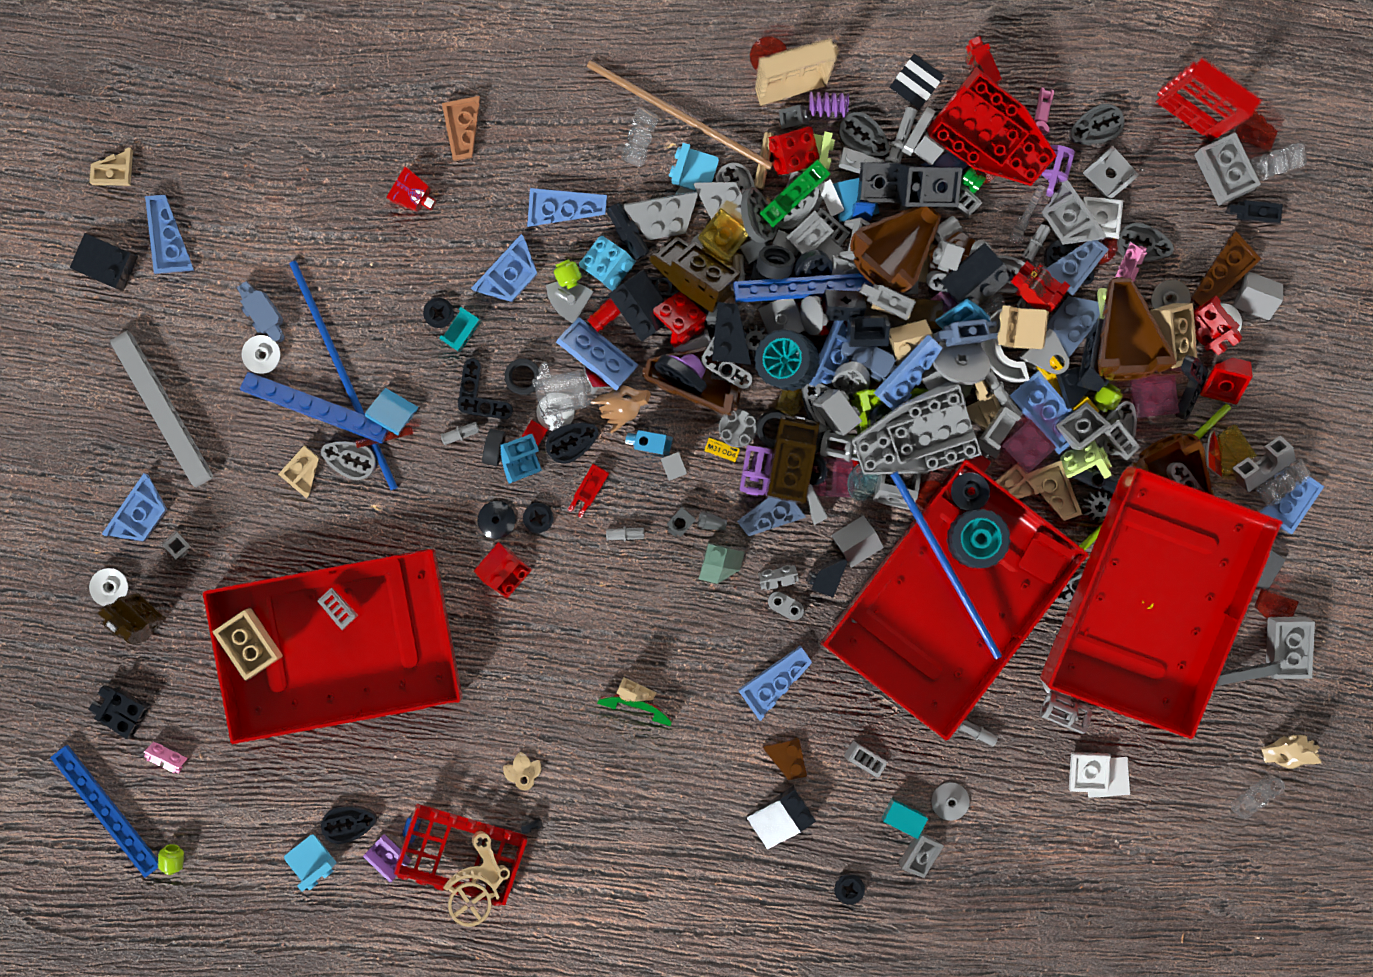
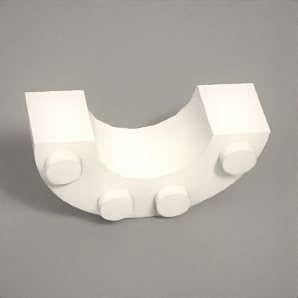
(1002, 366)

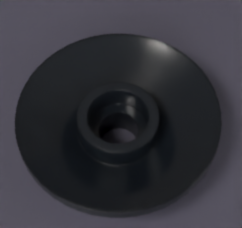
(966, 500)
(506, 519)

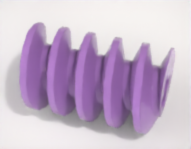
(828, 105)

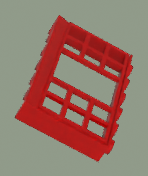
(1219, 84)
(465, 824)

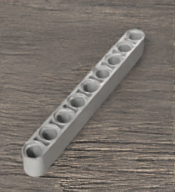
(161, 408)

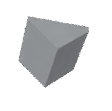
(1259, 296)
(1082, 426)
(857, 541)
(920, 855)

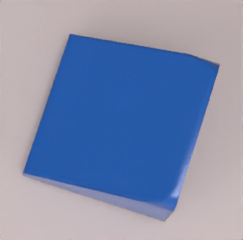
(863, 210)
(416, 828)

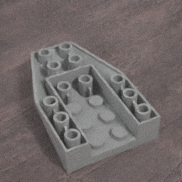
(919, 435)

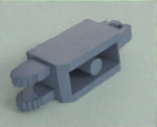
(262, 311)
(966, 333)
(875, 360)

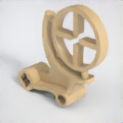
(487, 872)

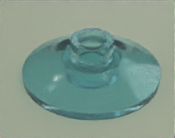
(861, 485)

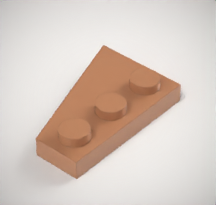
(461, 125)

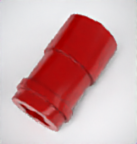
(607, 312)

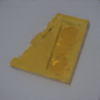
(791, 401)
(1233, 448)

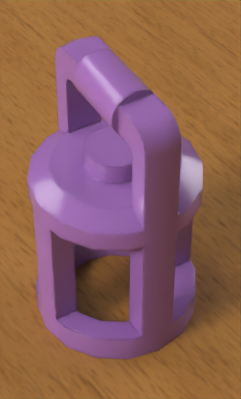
(1054, 175)
(755, 472)

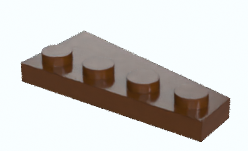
(1228, 268)

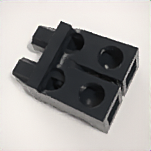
(119, 711)

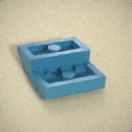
(848, 193)
(961, 313)
(391, 411)
(520, 458)

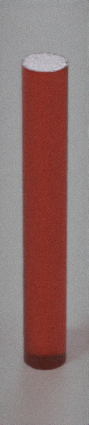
(365, 442)

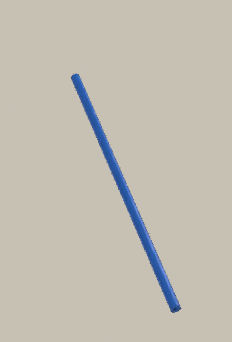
(339, 366)

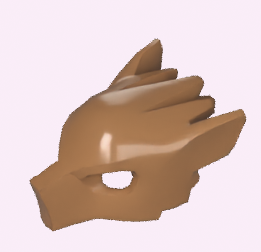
(620, 409)

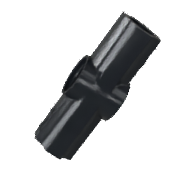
(627, 231)
(1107, 485)

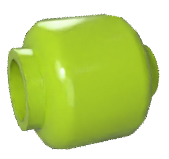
(567, 274)
(1108, 398)
(170, 859)

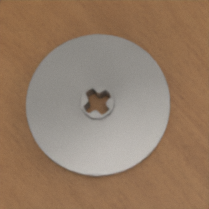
(962, 363)

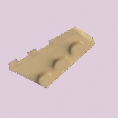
(1056, 490)

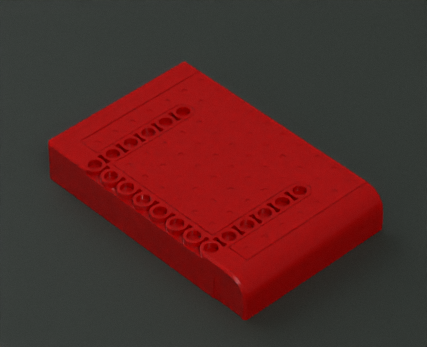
(1197, 567)
(915, 630)
(380, 665)

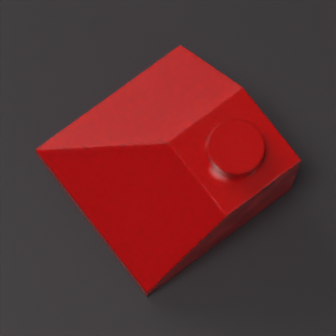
(1228, 380)

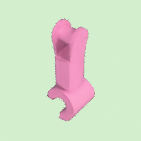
(1043, 110)

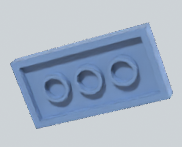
(597, 353)
(1044, 407)

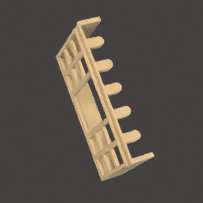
(795, 62)

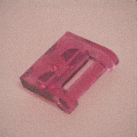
(840, 475)

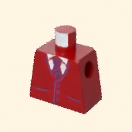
(411, 192)

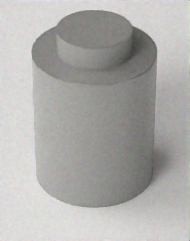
(947, 229)

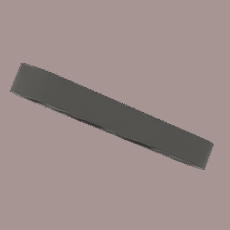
(1249, 673)

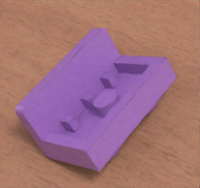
(384, 856)

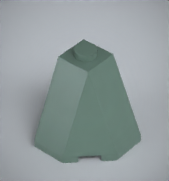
(720, 563)

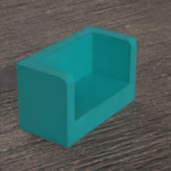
(461, 330)
(904, 818)

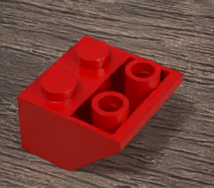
(502, 570)

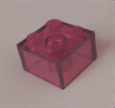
(1154, 396)
(1027, 446)

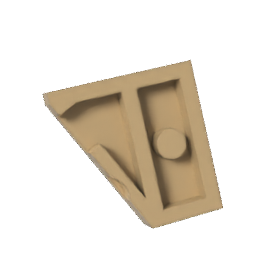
(113, 170)
(983, 411)
(301, 471)

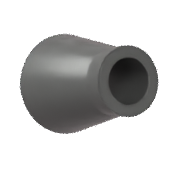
(711, 521)

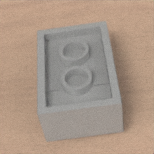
(1227, 169)
(1292, 644)

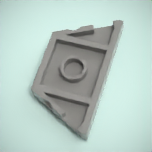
(721, 195)
(663, 215)
(1071, 217)

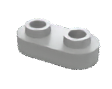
(786, 605)

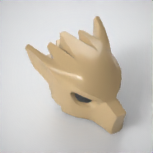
(1296, 752)

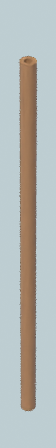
(680, 115)

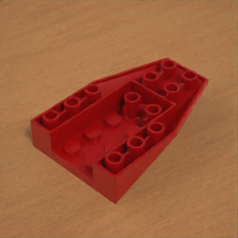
(992, 131)

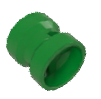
(972, 180)

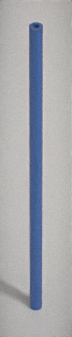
(946, 565)

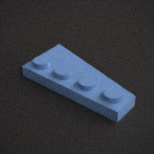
(559, 206)
(165, 238)
(899, 384)
(769, 685)

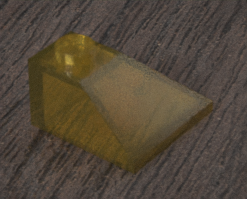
(723, 235)

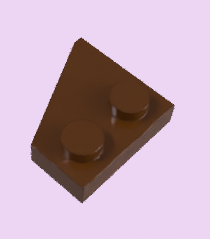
(788, 758)

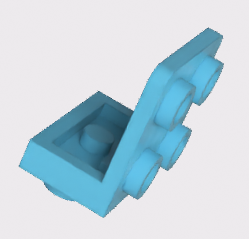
(692, 167)
(607, 262)
(310, 862)

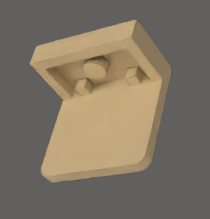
(1022, 328)

